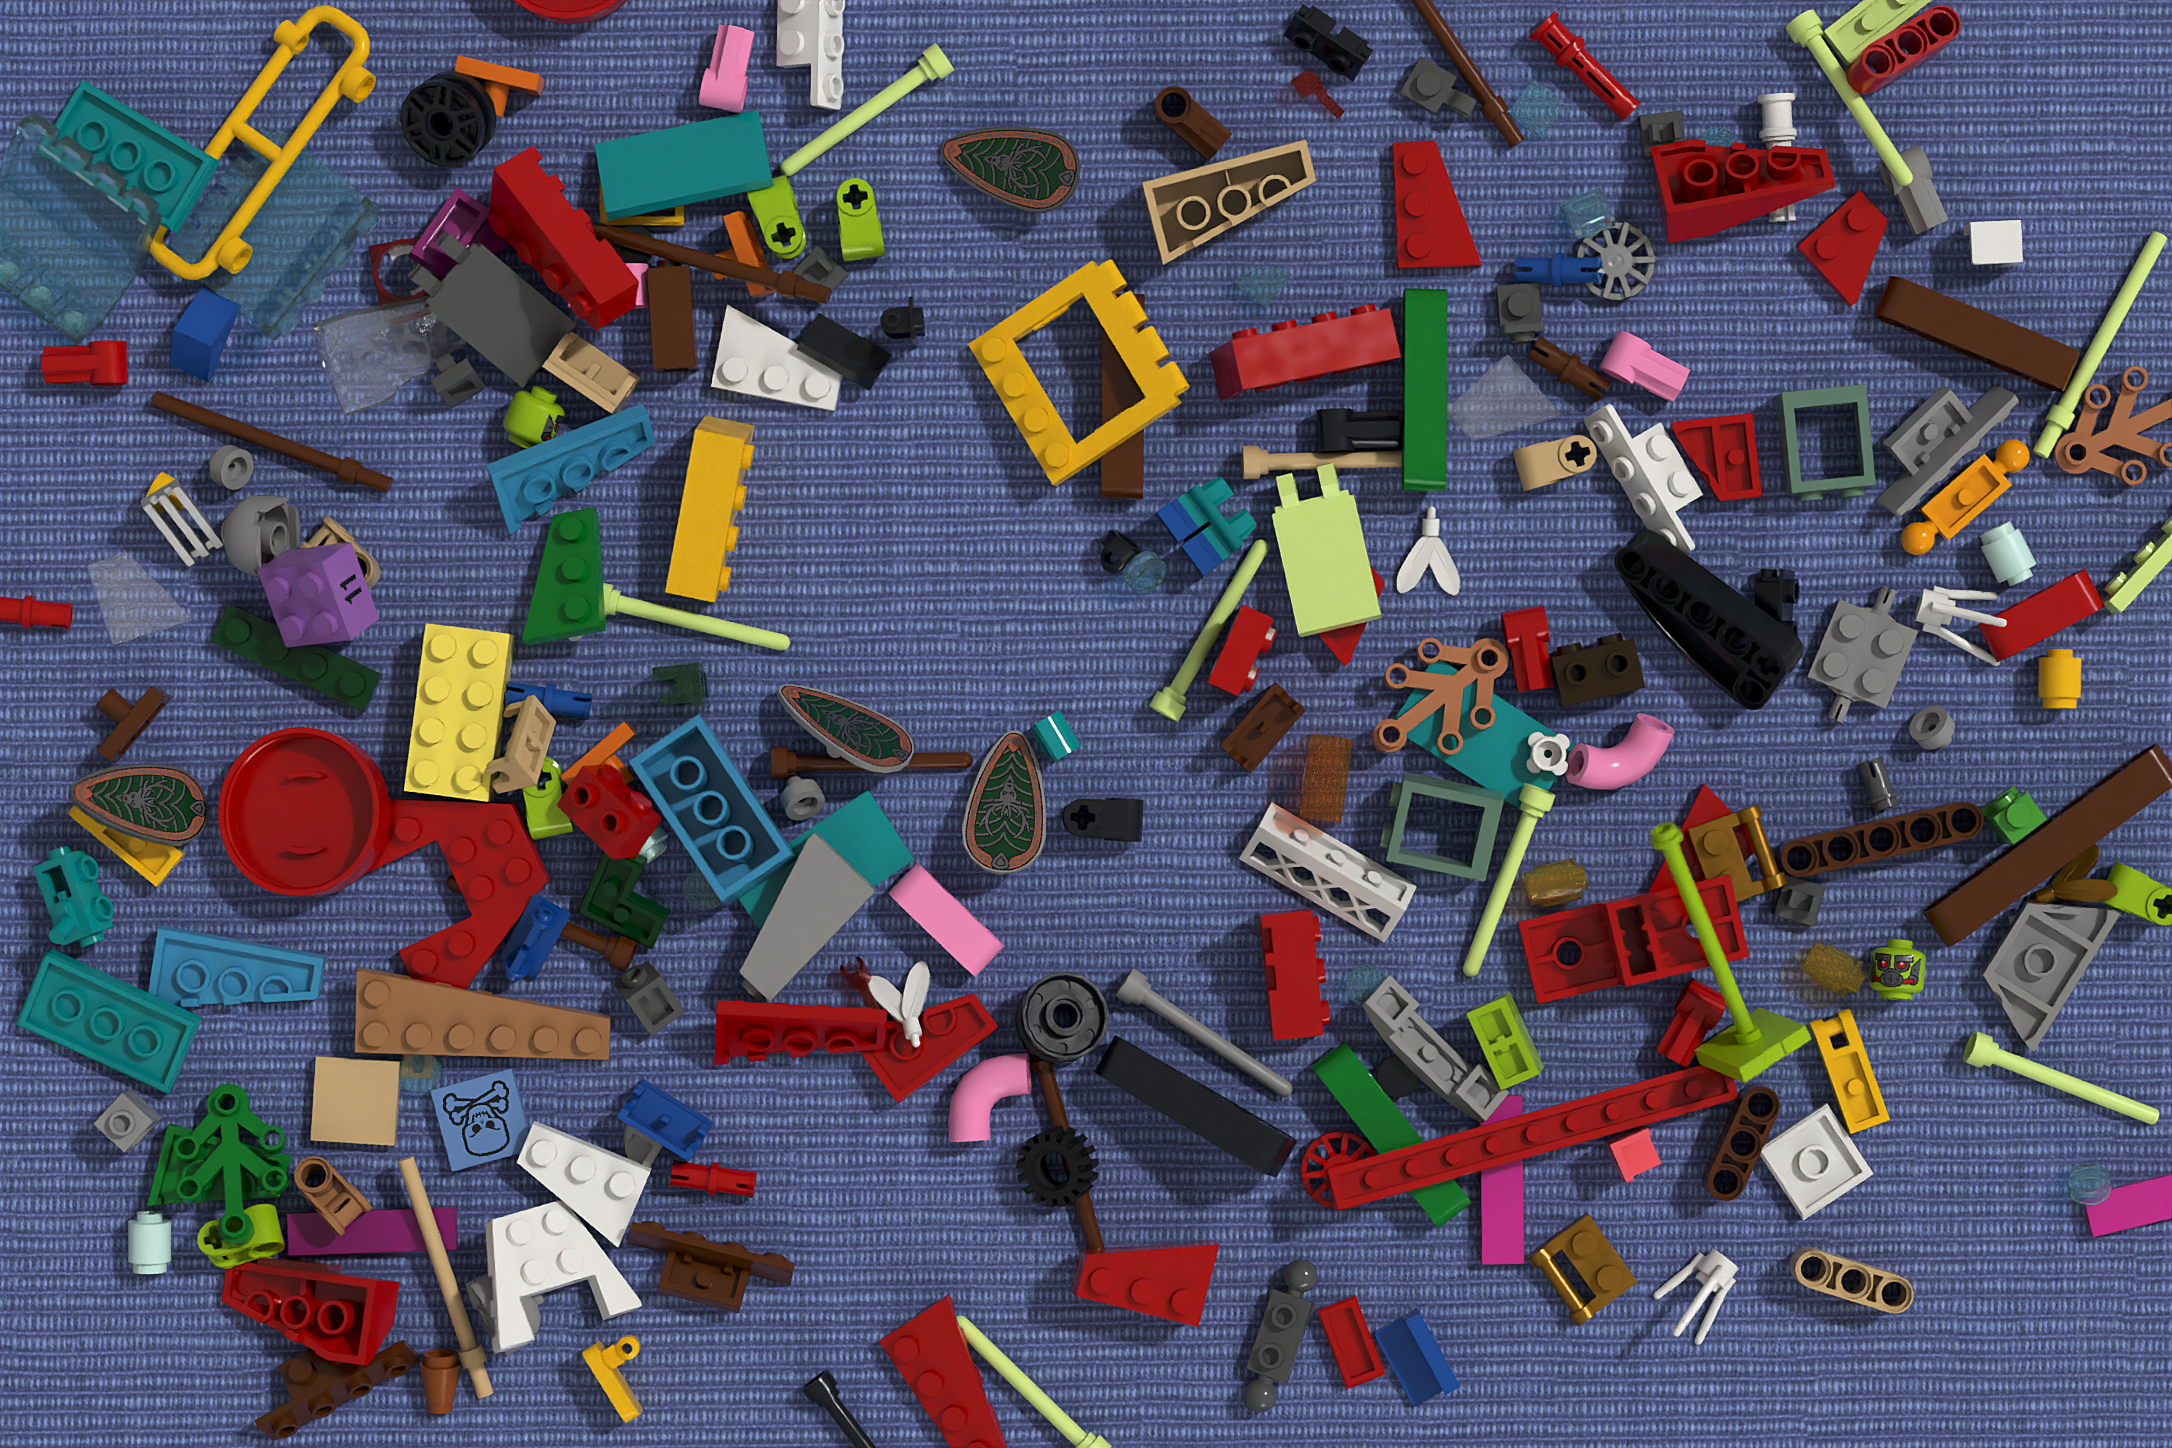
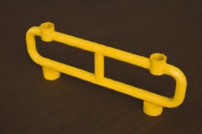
(350, 80)

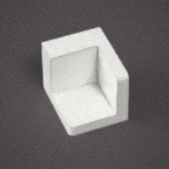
(1995, 242)

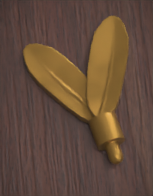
(2071, 885)

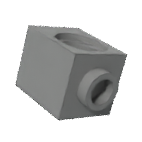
(128, 1120)

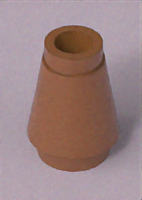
(440, 1378)

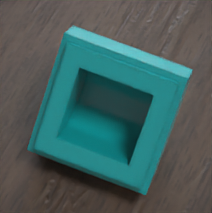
(1055, 736)

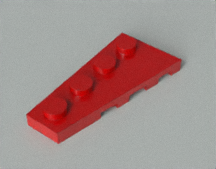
(767, 1028)
(941, 1373)

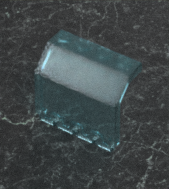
(68, 229)
(293, 236)

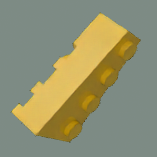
(709, 508)

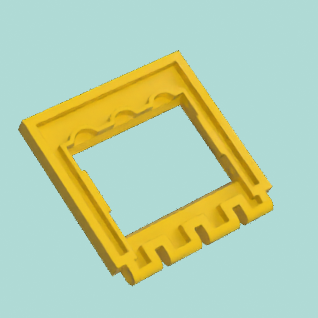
(1028, 401)

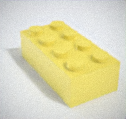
(459, 712)

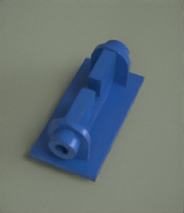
(533, 938)

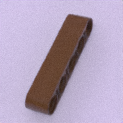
(1976, 334)
(1124, 465)
(1899, 838)

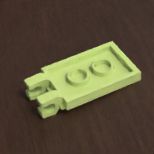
(1324, 556)

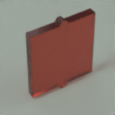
(297, 1264)

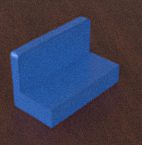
(1416, 1357)

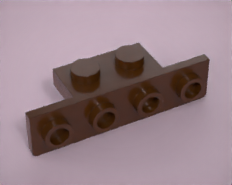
(705, 1269)
(324, 1384)

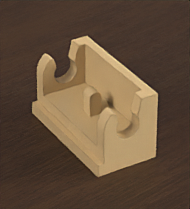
(591, 372)
(526, 746)

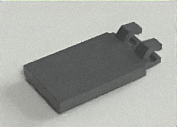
(493, 309)

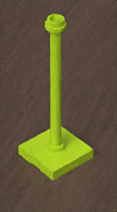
(1754, 1038)

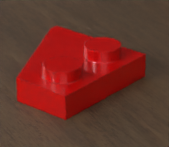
(1846, 246)

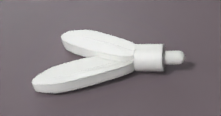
(1433, 551)
(908, 1006)

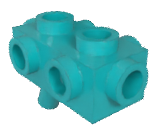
(74, 897)

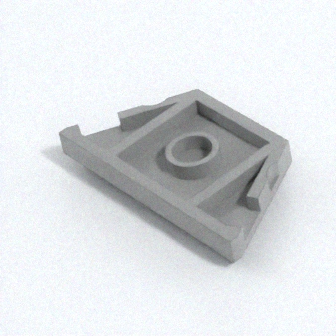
(2043, 962)

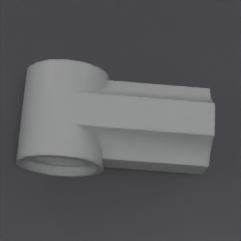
(1919, 199)

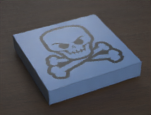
(481, 1119)

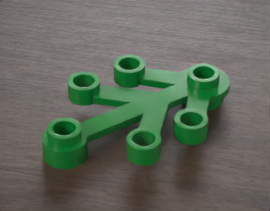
(230, 1156)

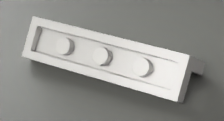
(1332, 867)

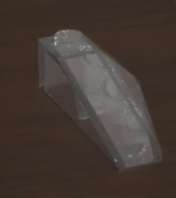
(380, 349)

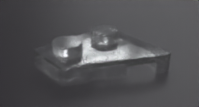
(1500, 403)
(132, 600)

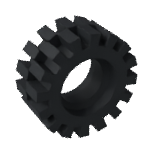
(1036, 1172)

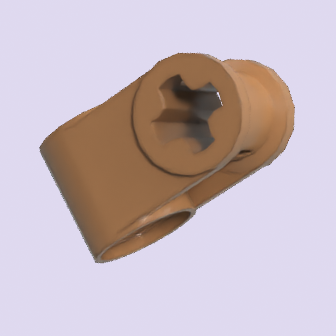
(335, 1199)

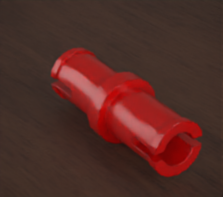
(36, 612)
(713, 1178)

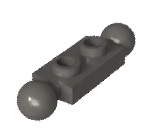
(1280, 1335)

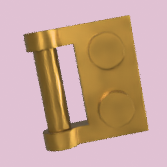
(1721, 855)
(1593, 1260)

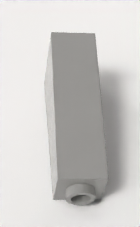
(808, 912)

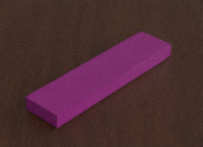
(369, 1233)

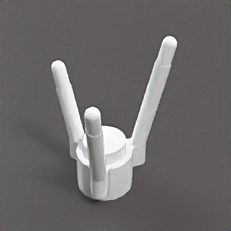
(1936, 609)
(1715, 1275)

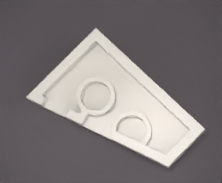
(769, 366)
(585, 1177)

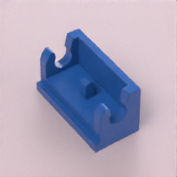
(665, 1119)

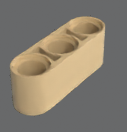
(1870, 1286)

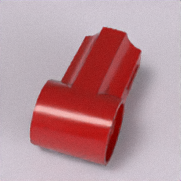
(98, 363)
(1527, 638)
(1696, 1013)

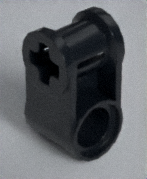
(1112, 819)

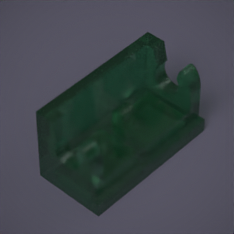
(691, 683)

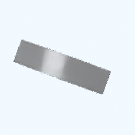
(1428, 1055)

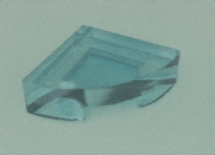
(1262, 283)

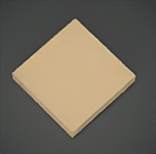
(355, 1100)

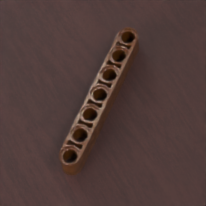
(2051, 845)

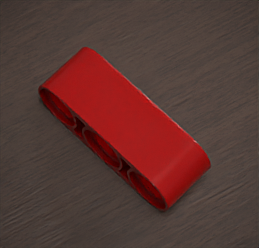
(1915, 37)
(2042, 615)

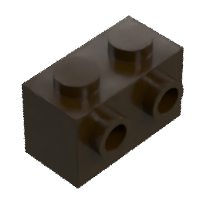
(1596, 671)

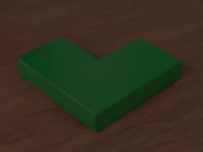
(615, 905)

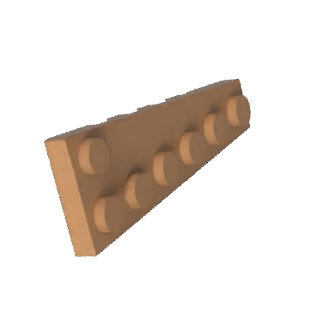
(441, 1019)

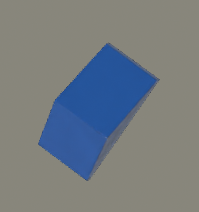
(202, 334)

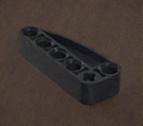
(1708, 620)
(1196, 1107)

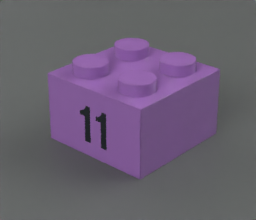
(318, 594)

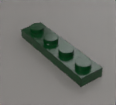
(306, 664)

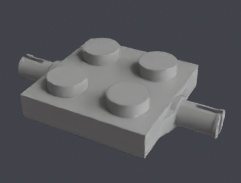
(1862, 654)

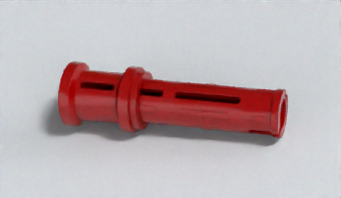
(1570, 52)

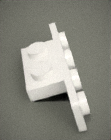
(812, 36)
(1648, 472)

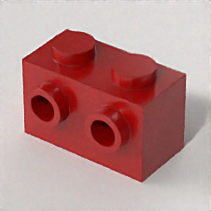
(609, 811)

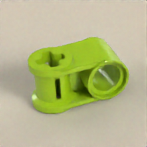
(775, 211)
(859, 228)
(541, 810)
(2138, 893)
(265, 1242)

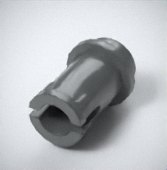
(1878, 788)

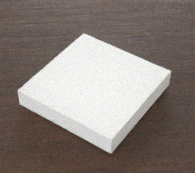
(1814, 1161)

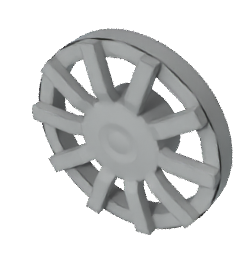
(1619, 260)

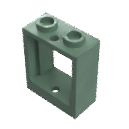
(1823, 398)
(1491, 807)

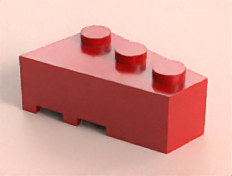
(1293, 973)
(1149, 1279)

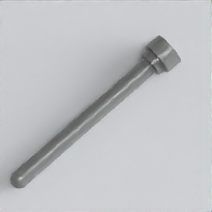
(1137, 990)

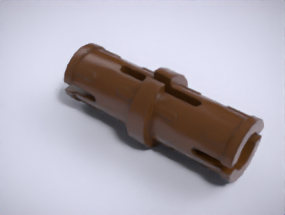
(1568, 368)

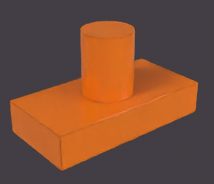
(500, 80)
(745, 248)
(605, 753)

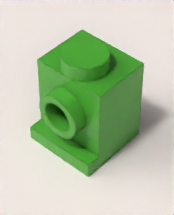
(2012, 815)

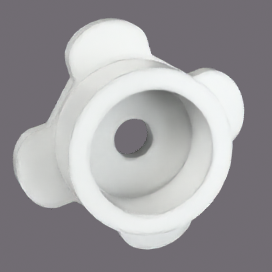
(1556, 745)

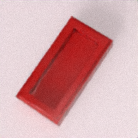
(1350, 1341)

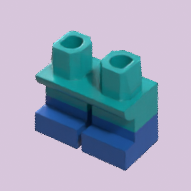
(1196, 509)

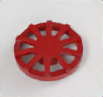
(1333, 1160)

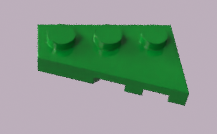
(569, 581)
(171, 1170)

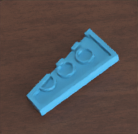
(548, 470)
(216, 969)

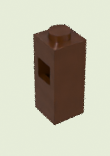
(672, 317)

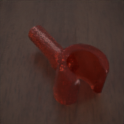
(1309, 83)
(859, 981)

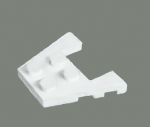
(544, 1252)

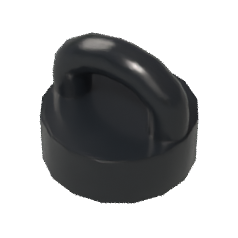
(1121, 547)

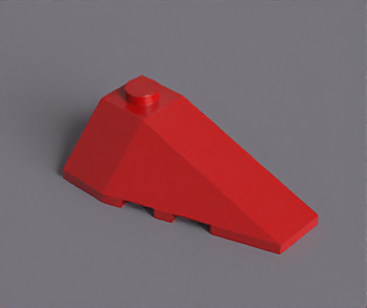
(1719, 187)
(328, 1312)

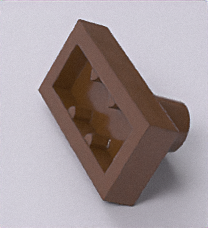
(130, 719)

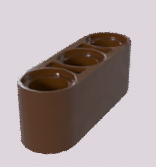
(1741, 1163)

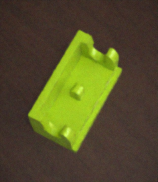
(1505, 1041)

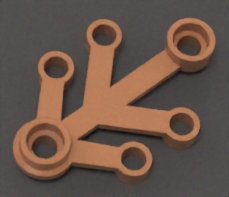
(2120, 432)
(1446, 691)

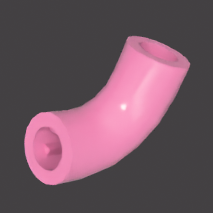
(1623, 763)
(981, 1089)

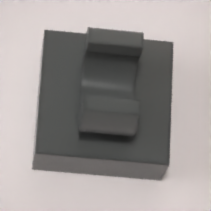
(1660, 129)
(821, 270)
(456, 380)
(1799, 901)

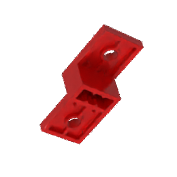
(1628, 940)

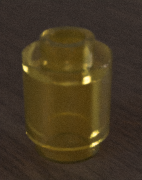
(1555, 883)
(1833, 969)

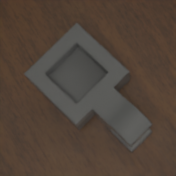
(1432, 87)

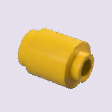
(2059, 679)

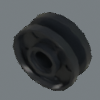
(431, 133)
(1076, 997)

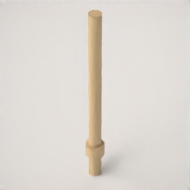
(471, 1354)

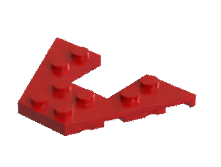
(492, 866)

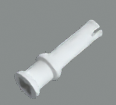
(1778, 131)

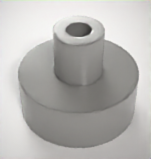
(231, 467)
(1932, 728)
(801, 798)

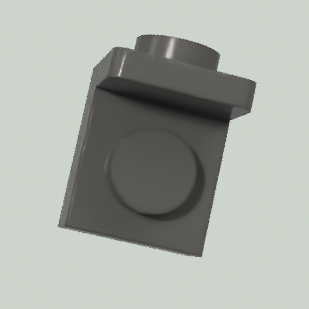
(1519, 312)
(649, 997)

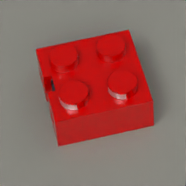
(1235, 662)

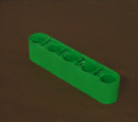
(1424, 390)
(1384, 1125)

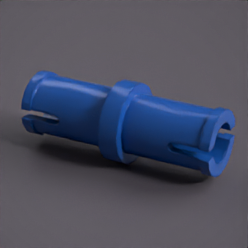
(1559, 269)
(554, 700)

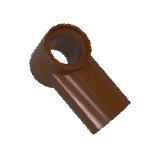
(1194, 126)

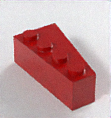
(558, 241)
(1304, 351)

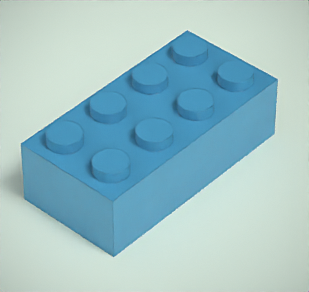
(713, 810)

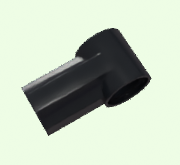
(1349, 430)

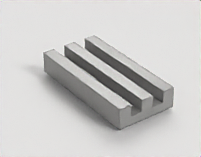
(199, 547)

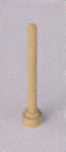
(1258, 462)

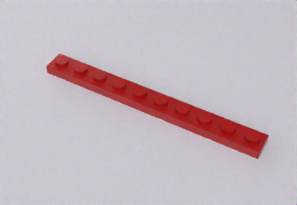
(1528, 1135)

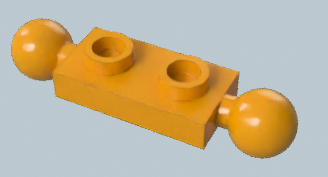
(1965, 497)

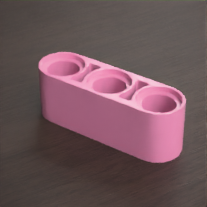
(946, 919)

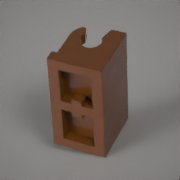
(1262, 728)

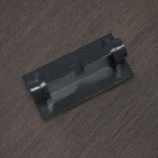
(1311, 34)
(904, 322)
(1778, 595)

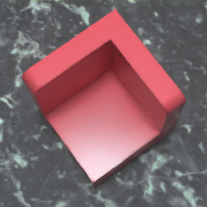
(1632, 1152)

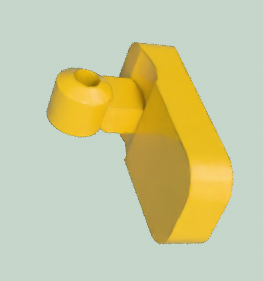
(604, 1366)

